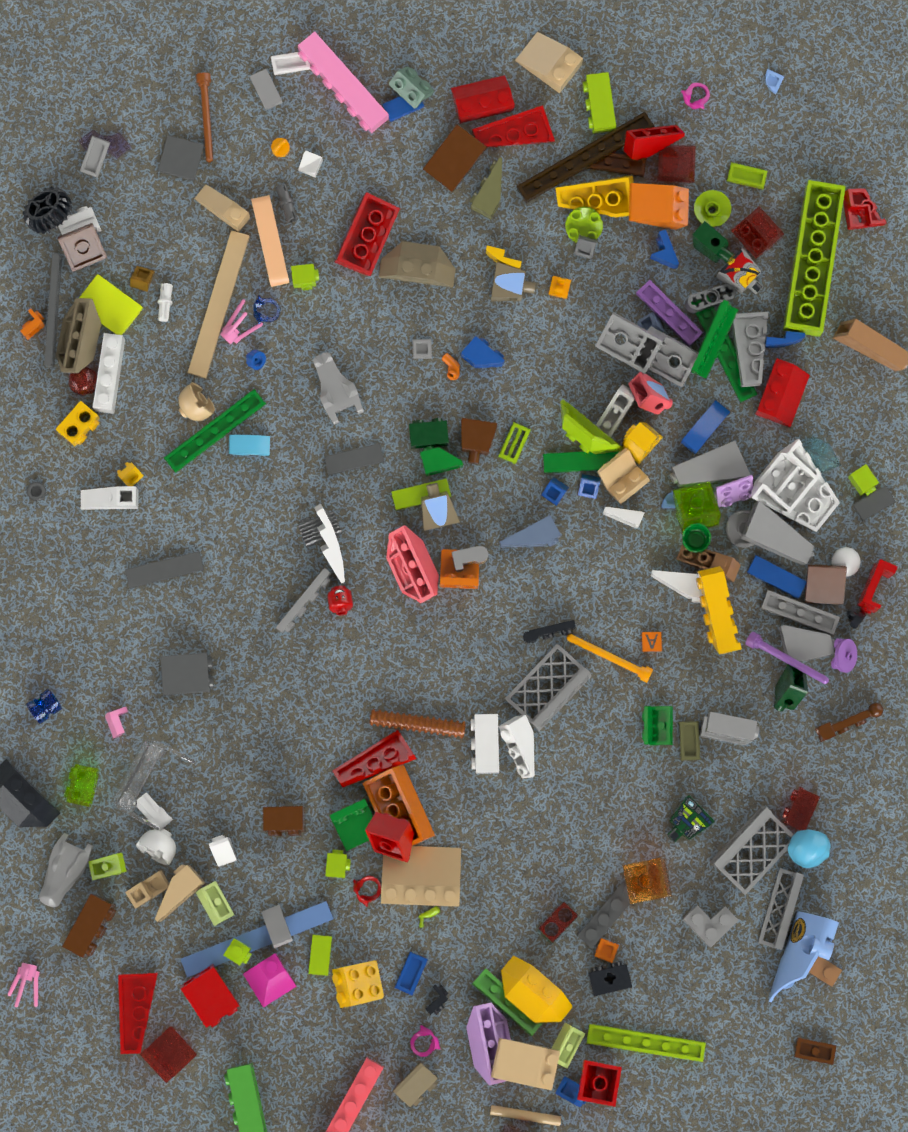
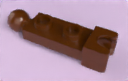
(828, 731)

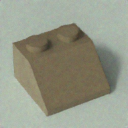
(415, 1084)

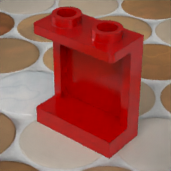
(879, 569)
(209, 996)

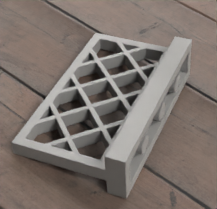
(560, 699)
(738, 842)

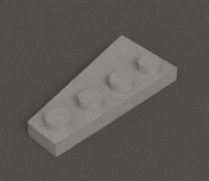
(749, 341)

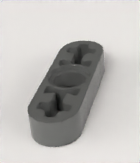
(705, 304)

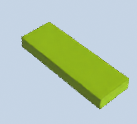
(412, 495)

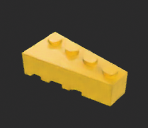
(718, 610)

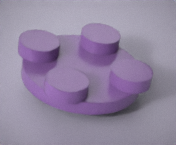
(845, 655)

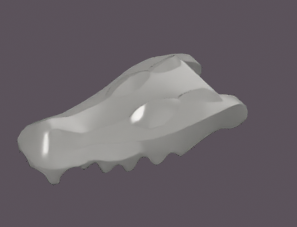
(64, 868)

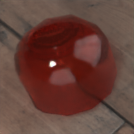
(83, 382)

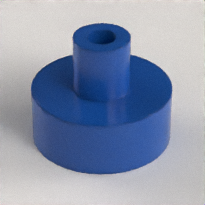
(256, 359)

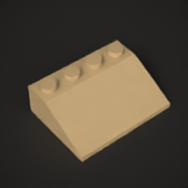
(426, 879)

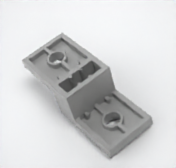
(647, 349)

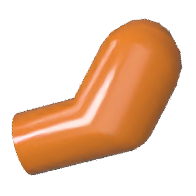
(453, 367)

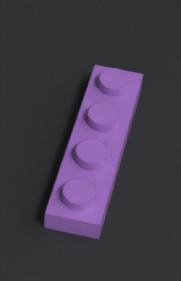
(669, 313)

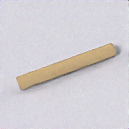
(525, 1115)

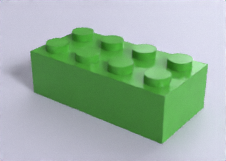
(245, 1098)

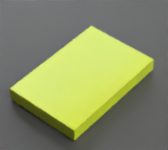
(112, 305)

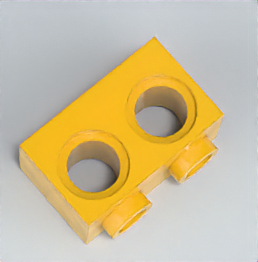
(73, 420)

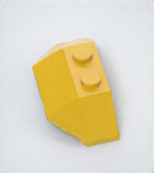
(533, 992)

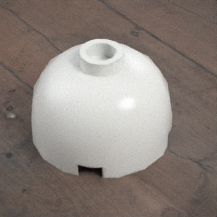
(158, 845)

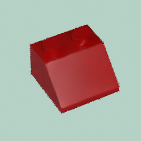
(390, 836)
(599, 1083)

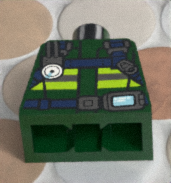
(688, 820)

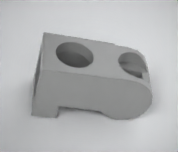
(469, 556)

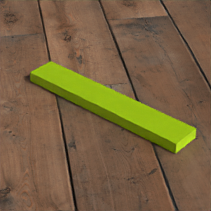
(646, 1042)

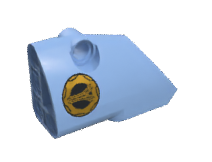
(808, 939)

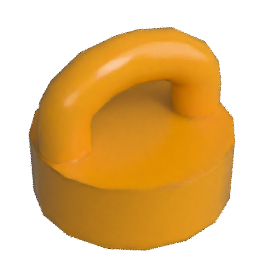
(280, 147)

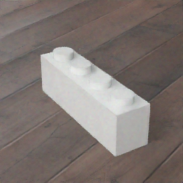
(108, 373)

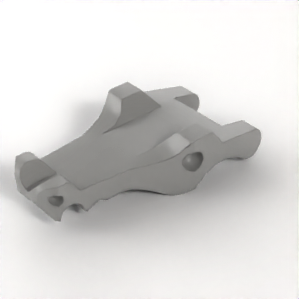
(336, 390)

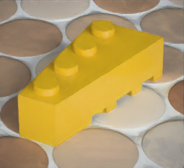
(641, 440)

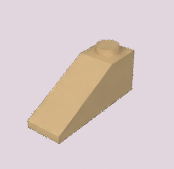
(223, 207)

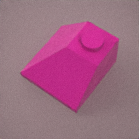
(269, 980)

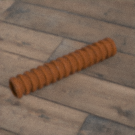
(417, 723)

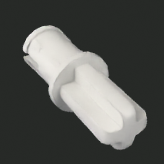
(165, 301)

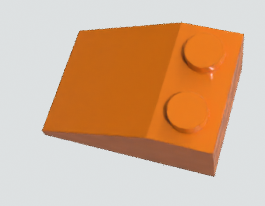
(659, 205)

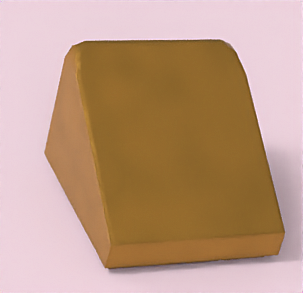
(141, 278)

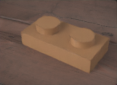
(825, 971)

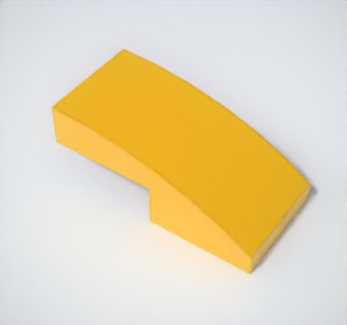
(497, 255)

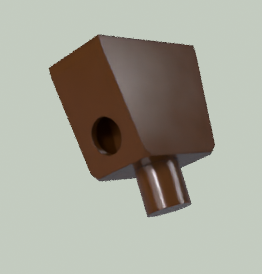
(476, 438)

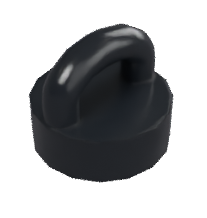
(856, 618)

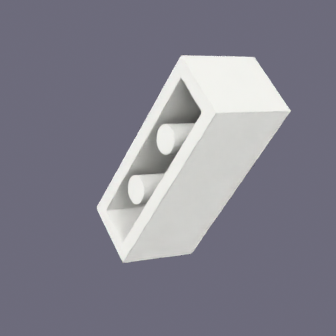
(485, 743)

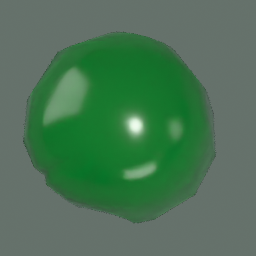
(696, 537)

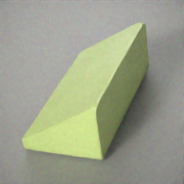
(215, 903)
(567, 1044)

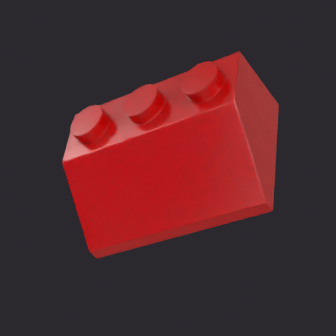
(482, 99)
(782, 393)

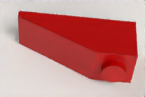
(648, 141)

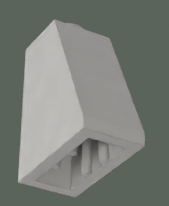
(806, 644)

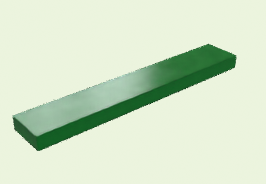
(726, 356)
(214, 430)

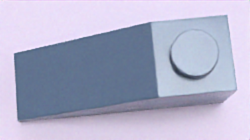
(535, 535)

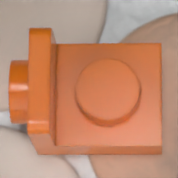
(30, 328)

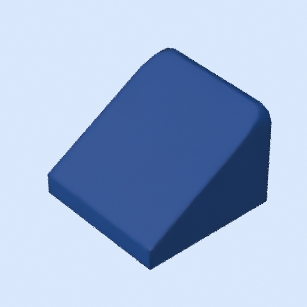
(589, 486)
(554, 491)

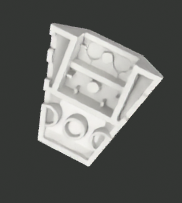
(795, 488)

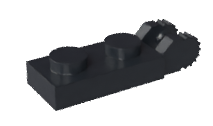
(548, 631)

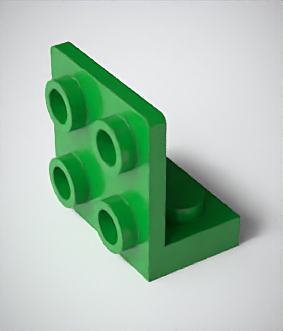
(351, 824)

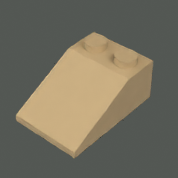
(550, 61)
(181, 887)
(525, 1064)

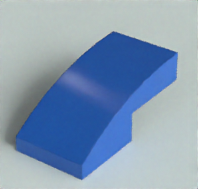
(789, 339)

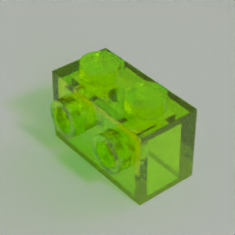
(82, 785)

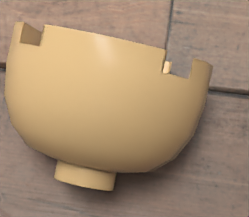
(194, 404)

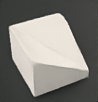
(310, 163)

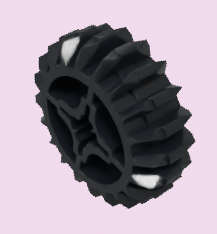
(47, 210)

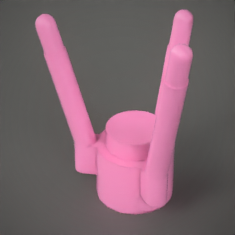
(230, 332)
(25, 972)

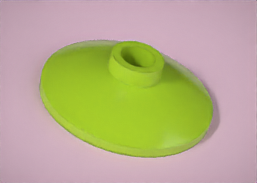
(713, 199)

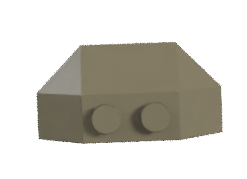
(418, 264)
(78, 336)

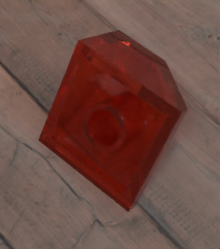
(676, 164)

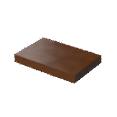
(455, 158)

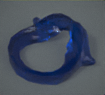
(261, 317)

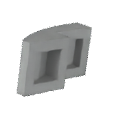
(276, 926)

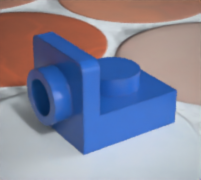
(569, 1090)

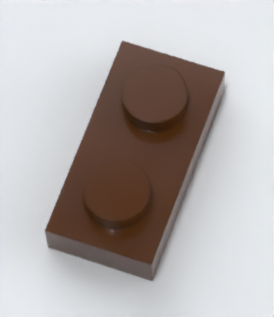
(815, 1051)

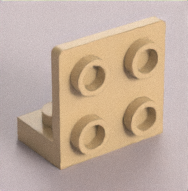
(622, 476)

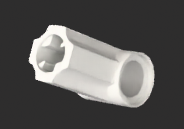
(152, 811)

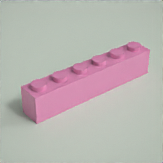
(342, 82)

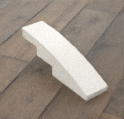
(331, 549)

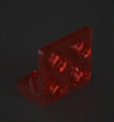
(168, 1054)

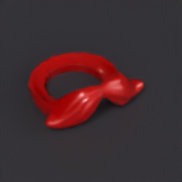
(358, 884)

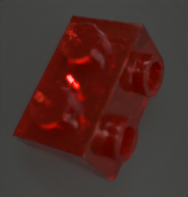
(801, 809)

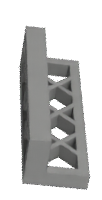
(787, 912)

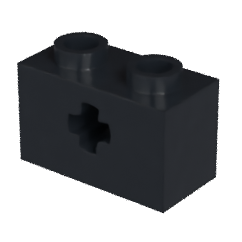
(600, 986)

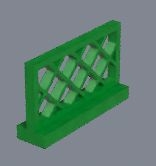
(714, 339)

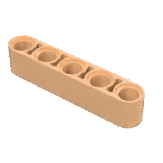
(270, 240)

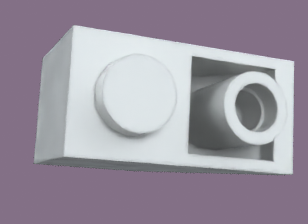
(223, 850)

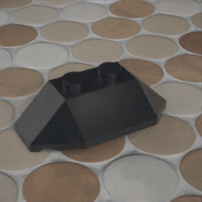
(22, 800)

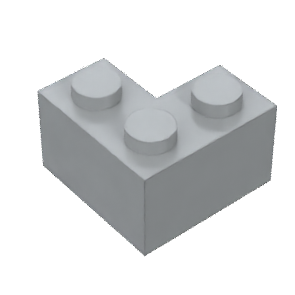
(712, 928)

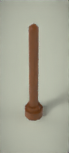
(203, 80)

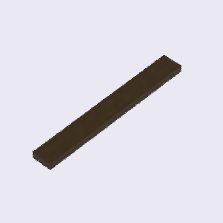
(581, 159)

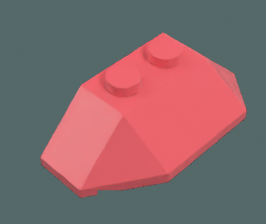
(412, 565)

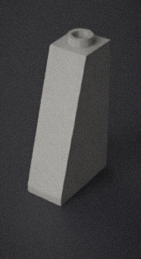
(715, 466)
(775, 535)

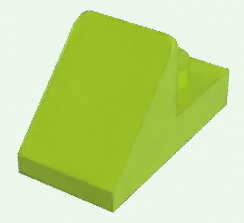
(107, 866)

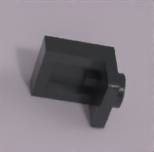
(437, 1005)

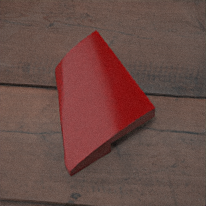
(858, 203)

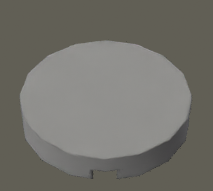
(735, 527)

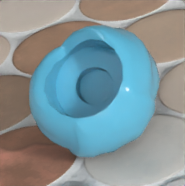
(809, 848)

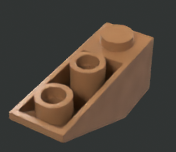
(710, 559)

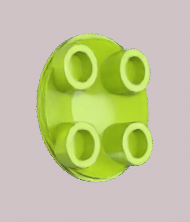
(584, 222)

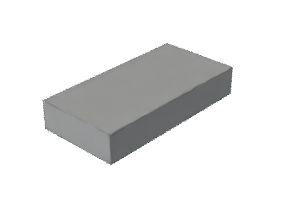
(265, 89)
(95, 156)

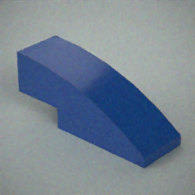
(705, 427)

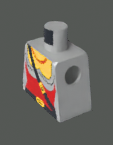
(741, 273)

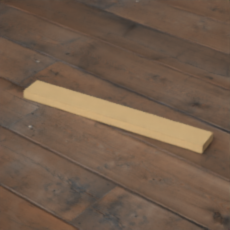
(218, 304)

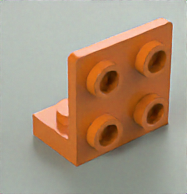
(450, 579)

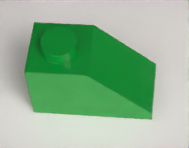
(438, 461)

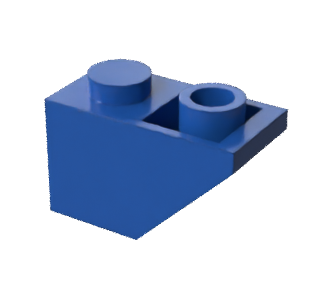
(480, 355)

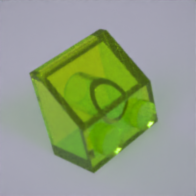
(696, 505)

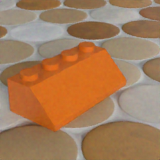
(395, 795)

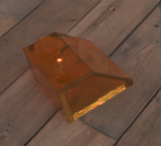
(647, 881)

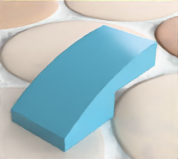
(249, 445)

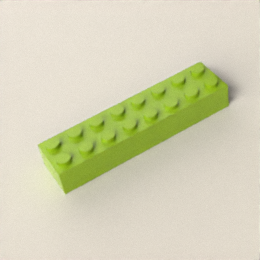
(814, 258)

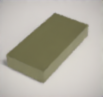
(689, 740)

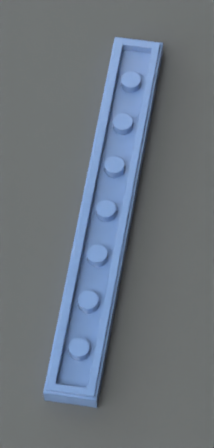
(256, 938)

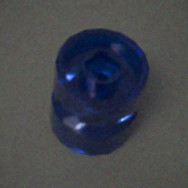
(44, 706)

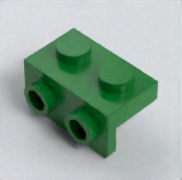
(657, 725)

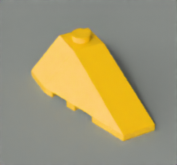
(605, 196)

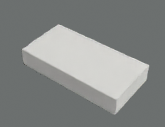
(288, 63)

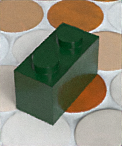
(428, 433)

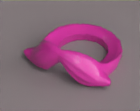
(697, 104)
(423, 1032)

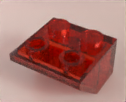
(758, 233)

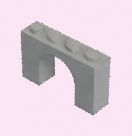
(729, 728)

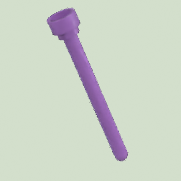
(755, 641)

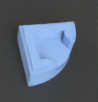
(773, 80)

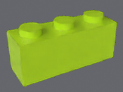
(599, 102)

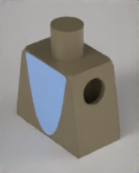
(510, 284)
(437, 509)

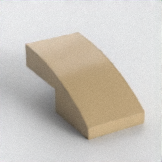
(147, 889)

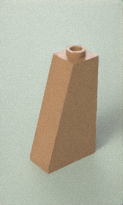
(871, 344)

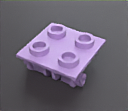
(734, 491)

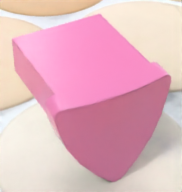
(114, 722)

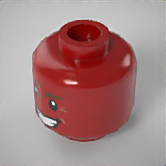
(340, 600)

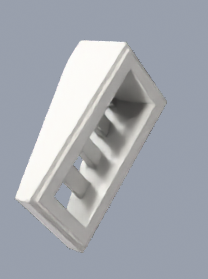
(625, 516)

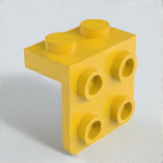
(357, 984)

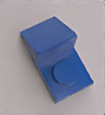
(667, 255)

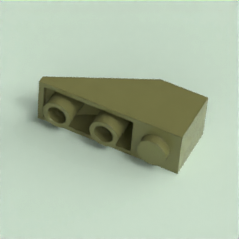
(489, 196)

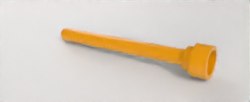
(643, 672)

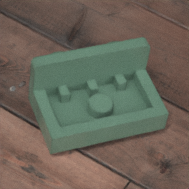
(411, 86)

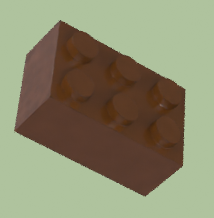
(284, 819)
(89, 926)

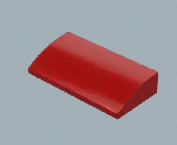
(367, 234)

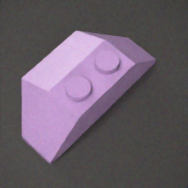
(483, 1031)

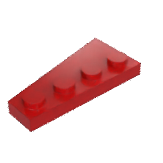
(518, 129)
(376, 759)
(135, 1003)

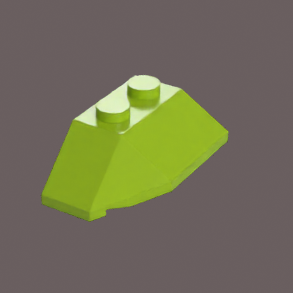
(586, 432)

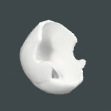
(847, 557)

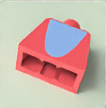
(649, 394)

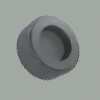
(36, 491)

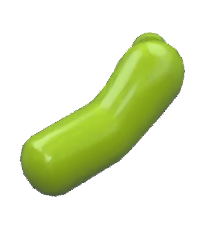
(428, 914)

